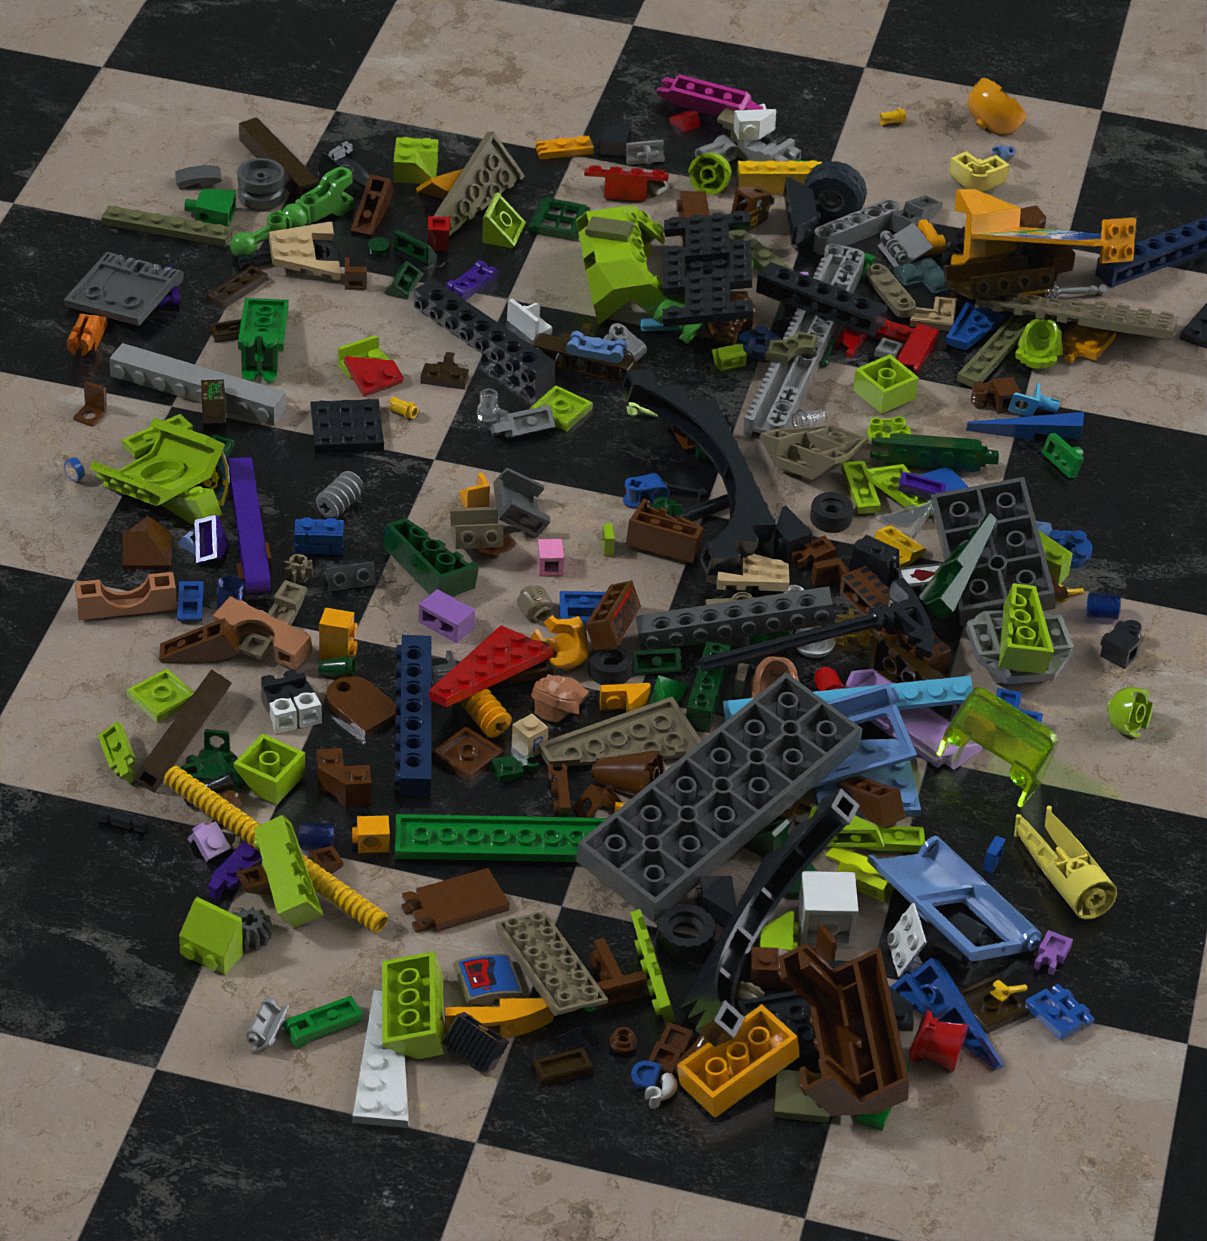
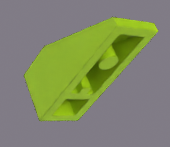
(856, 834)

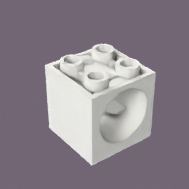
(830, 901)

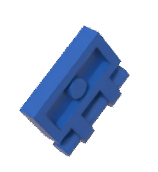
(1054, 1015)

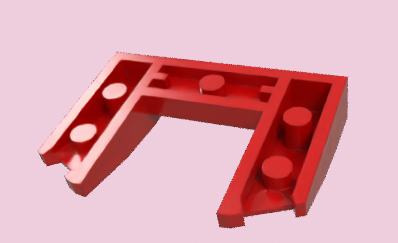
(916, 342)

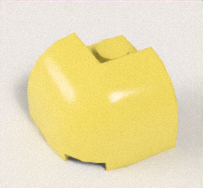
(978, 173)

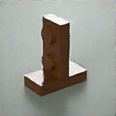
(613, 983)

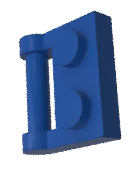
(578, 603)

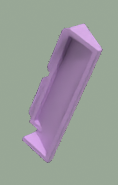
(923, 726)

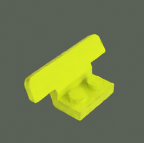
(867, 878)

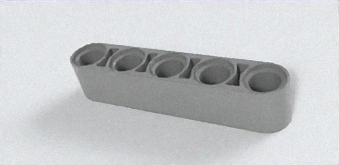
(855, 226)

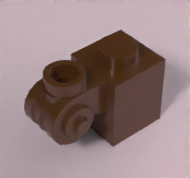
(997, 391)

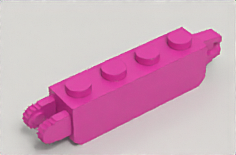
(704, 96)

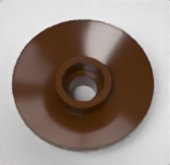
(508, 544)

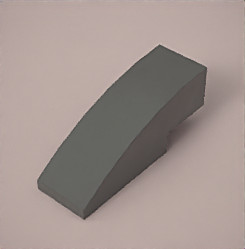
(914, 211)

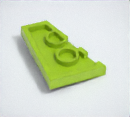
(888, 479)

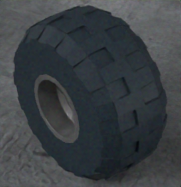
(837, 188)

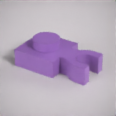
(1053, 950)

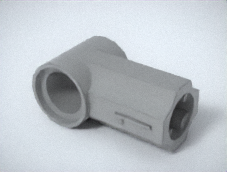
(722, 146)

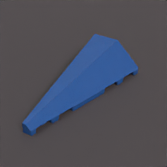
(935, 991)

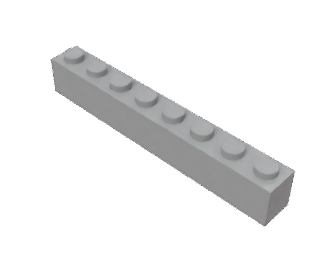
(185, 379)

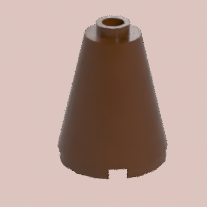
(628, 772)

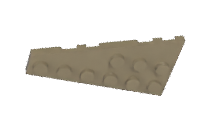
(486, 173)
(648, 728)

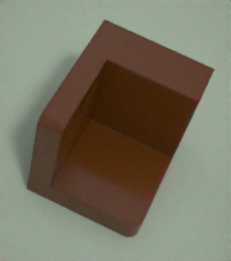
(355, 277)

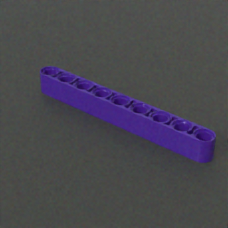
(249, 526)

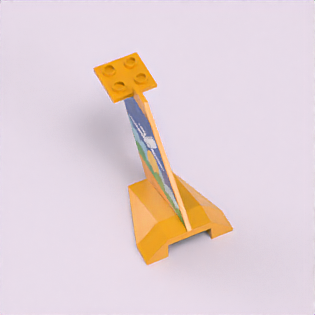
(995, 230)

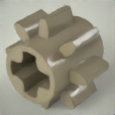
(298, 569)

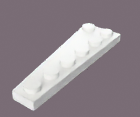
(382, 1078)

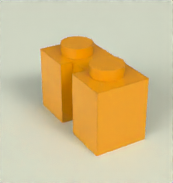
(337, 634)

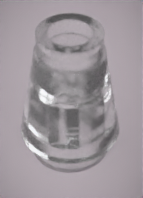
(808, 418)

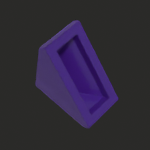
(209, 540)

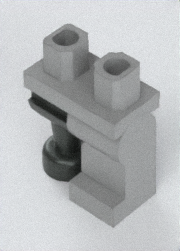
(769, 149)

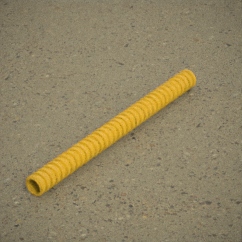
(243, 827)

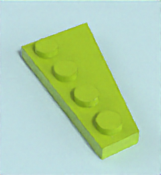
(651, 967)

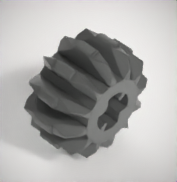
(255, 928)

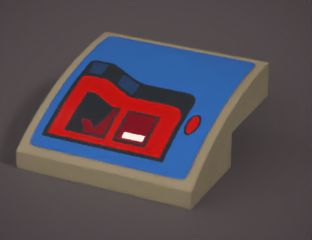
(487, 978)

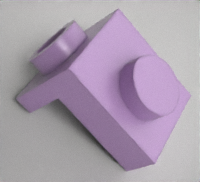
(209, 840)

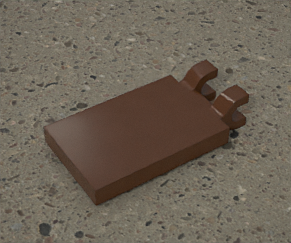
(455, 901)

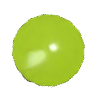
(884, 427)

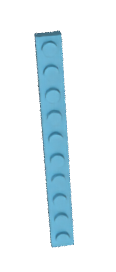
(911, 694)

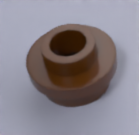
(623, 1040)

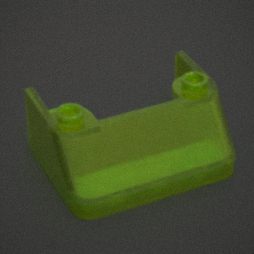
(1005, 733)

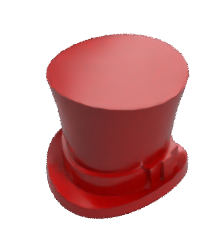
(938, 1041)

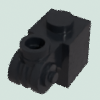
(1122, 643)

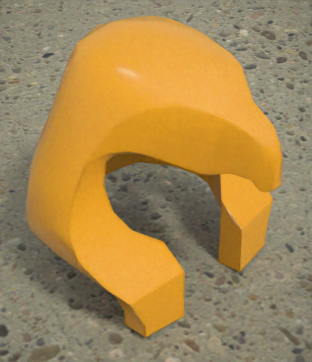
(570, 645)

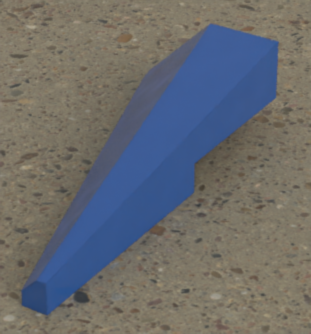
(1064, 425)

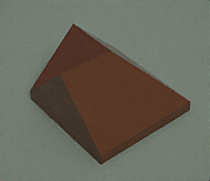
(147, 546)

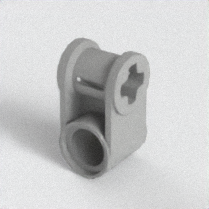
(635, 348)

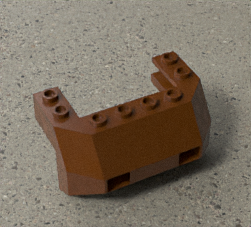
(854, 1032)

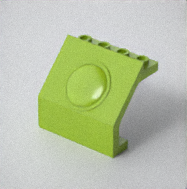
(171, 467)

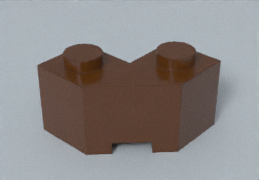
(347, 783)

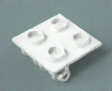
(907, 941)

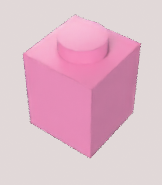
(550, 557)

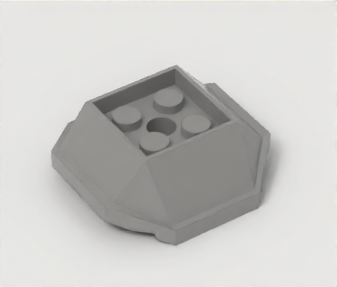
(985, 639)

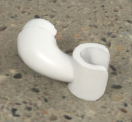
(656, 1095)

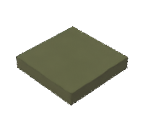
(792, 1103)

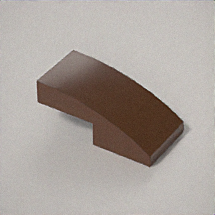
(671, 1047)

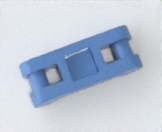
(596, 348)

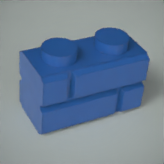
(319, 536)

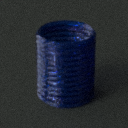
(227, 587)
(1103, 605)
(315, 835)

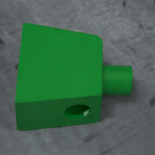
(213, 206)

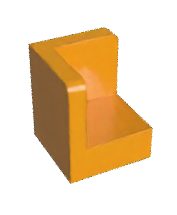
(476, 495)

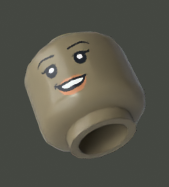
(534, 603)

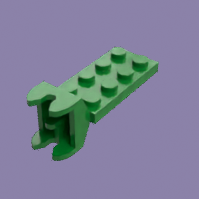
(262, 337)

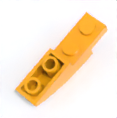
(510, 1018)

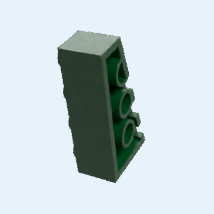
(428, 559)

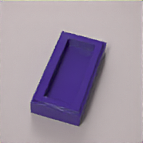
(919, 485)

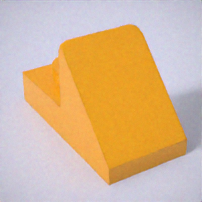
(624, 696)

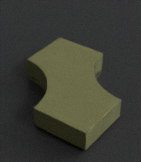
(798, 344)

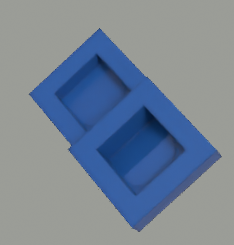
(190, 601)

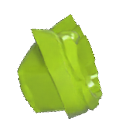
(1040, 344)

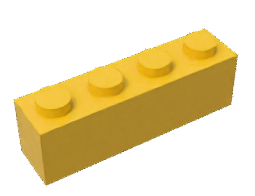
(771, 174)

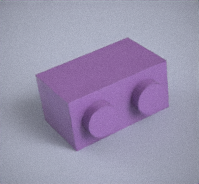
(447, 616)

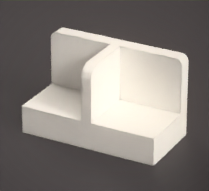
(527, 319)

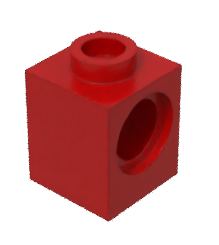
(438, 233)

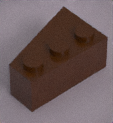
(664, 534)

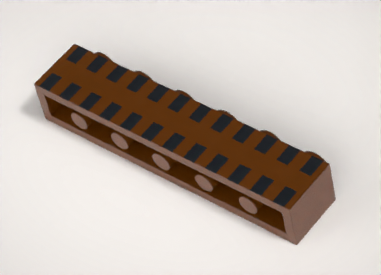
(865, 592)

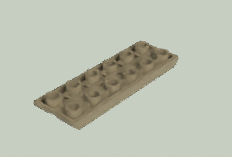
(550, 963)

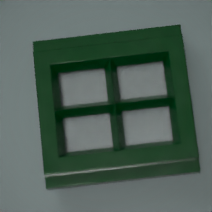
(557, 218)

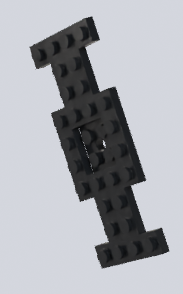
(707, 269)

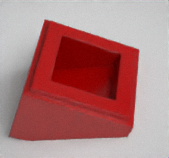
(686, 121)

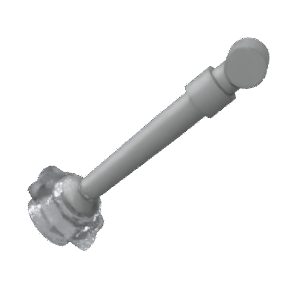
(1054, 293)

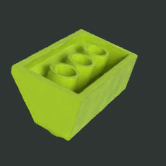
(413, 1005)

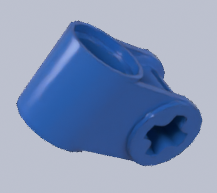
(644, 487)

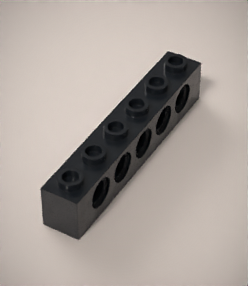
(821, 299)

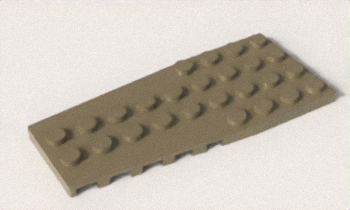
(1090, 315)

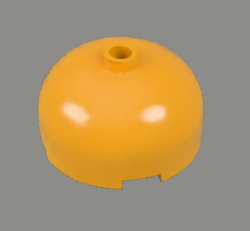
(994, 108)

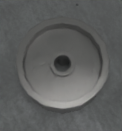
(260, 183)

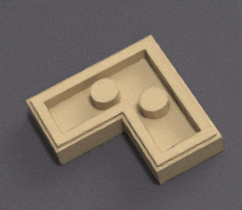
(940, 317)

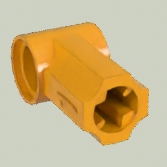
(937, 241)

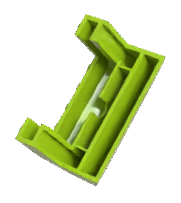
(619, 268)

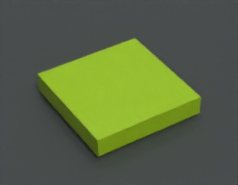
(565, 407)
(160, 695)

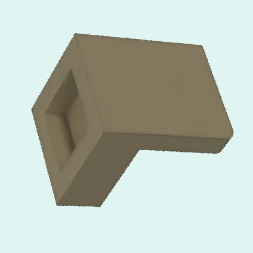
(727, 119)

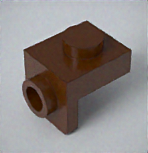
(828, 572)

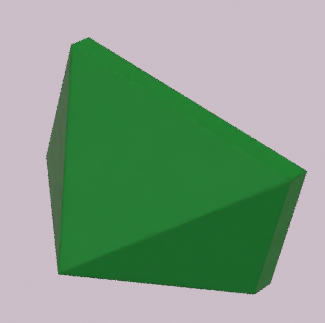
(668, 688)

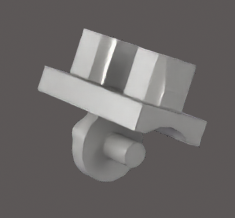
(645, 152)

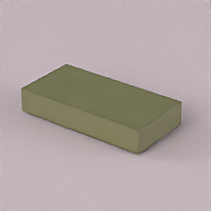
(609, 228)

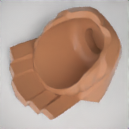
(769, 671)
(557, 697)

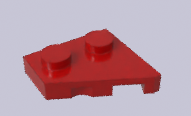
(373, 374)

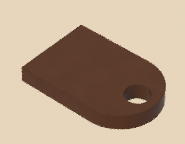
(362, 706)

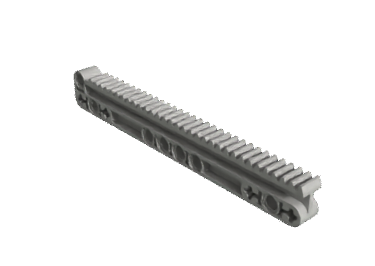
(788, 383)

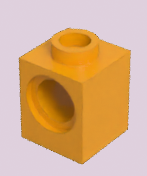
(372, 834)

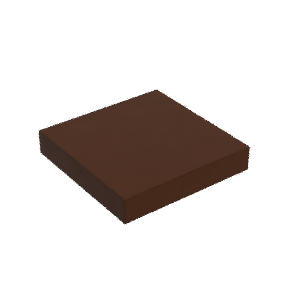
(467, 754)

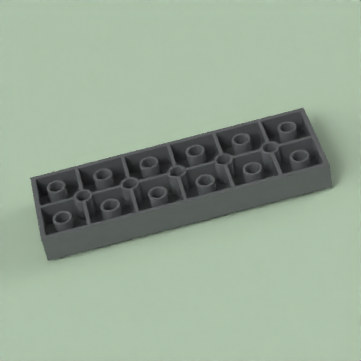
(718, 796)

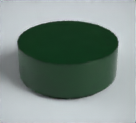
(378, 246)

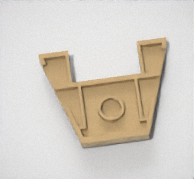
(295, 249)
(757, 571)

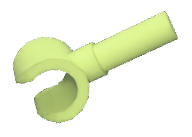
(635, 409)

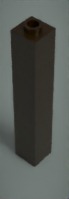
(265, 144)
(182, 730)

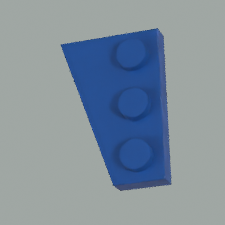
(973, 325)

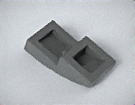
(205, 175)

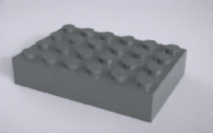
(1011, 552)

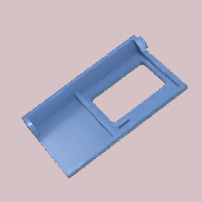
(865, 707)
(944, 879)

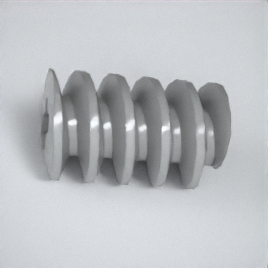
(339, 494)

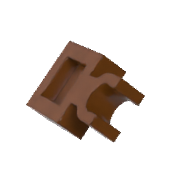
(816, 551)

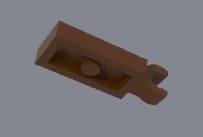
(560, 790)

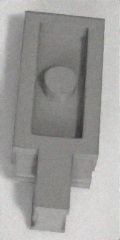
(525, 422)

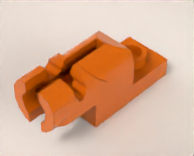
(86, 333)

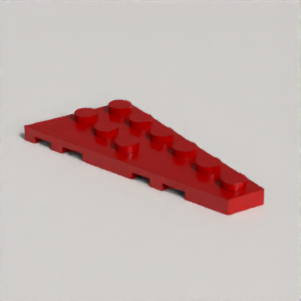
(492, 661)

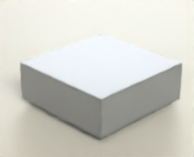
(888, 347)

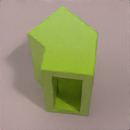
(729, 357)

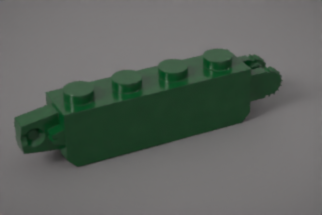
(934, 452)

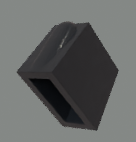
(877, 557)

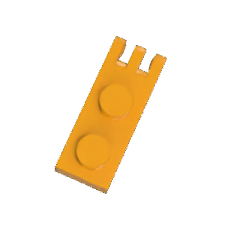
(564, 147)

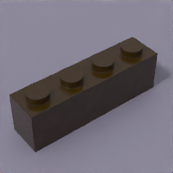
(902, 666)

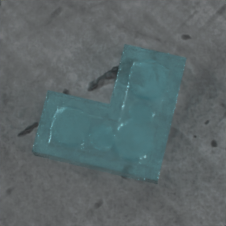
(923, 270)

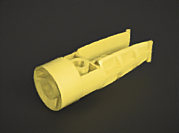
(1069, 867)

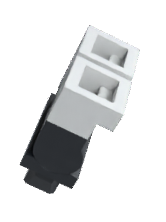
(290, 701)

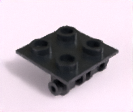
(955, 247)

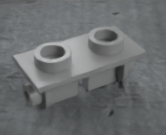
(263, 1033)

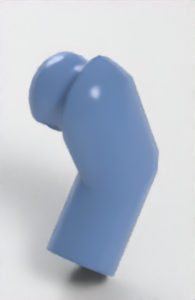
(1004, 152)

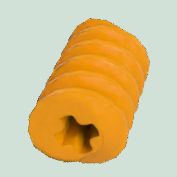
(487, 713)

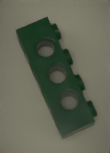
(706, 691)

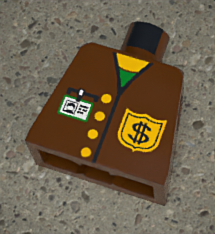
(753, 200)

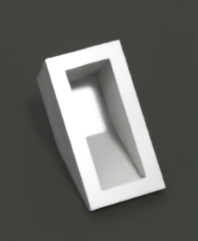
(754, 123)

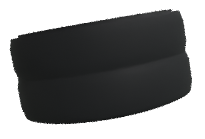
(831, 502)
(607, 674)

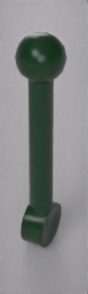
(824, 362)

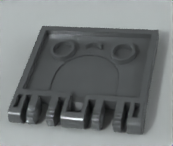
(123, 288)

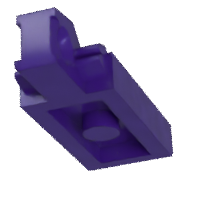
(225, 876)

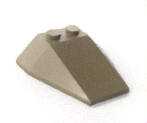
(811, 449)

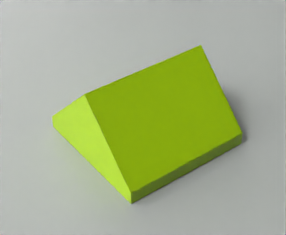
(501, 223)

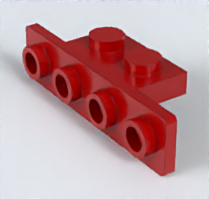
(626, 184)

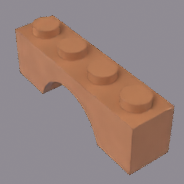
(154, 595)
(290, 644)

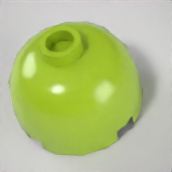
(710, 173)
(1130, 710)

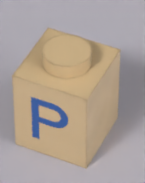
(527, 735)

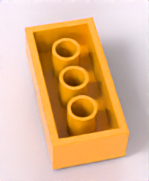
(737, 1067)

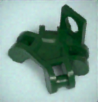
(214, 760)

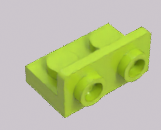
(363, 348)

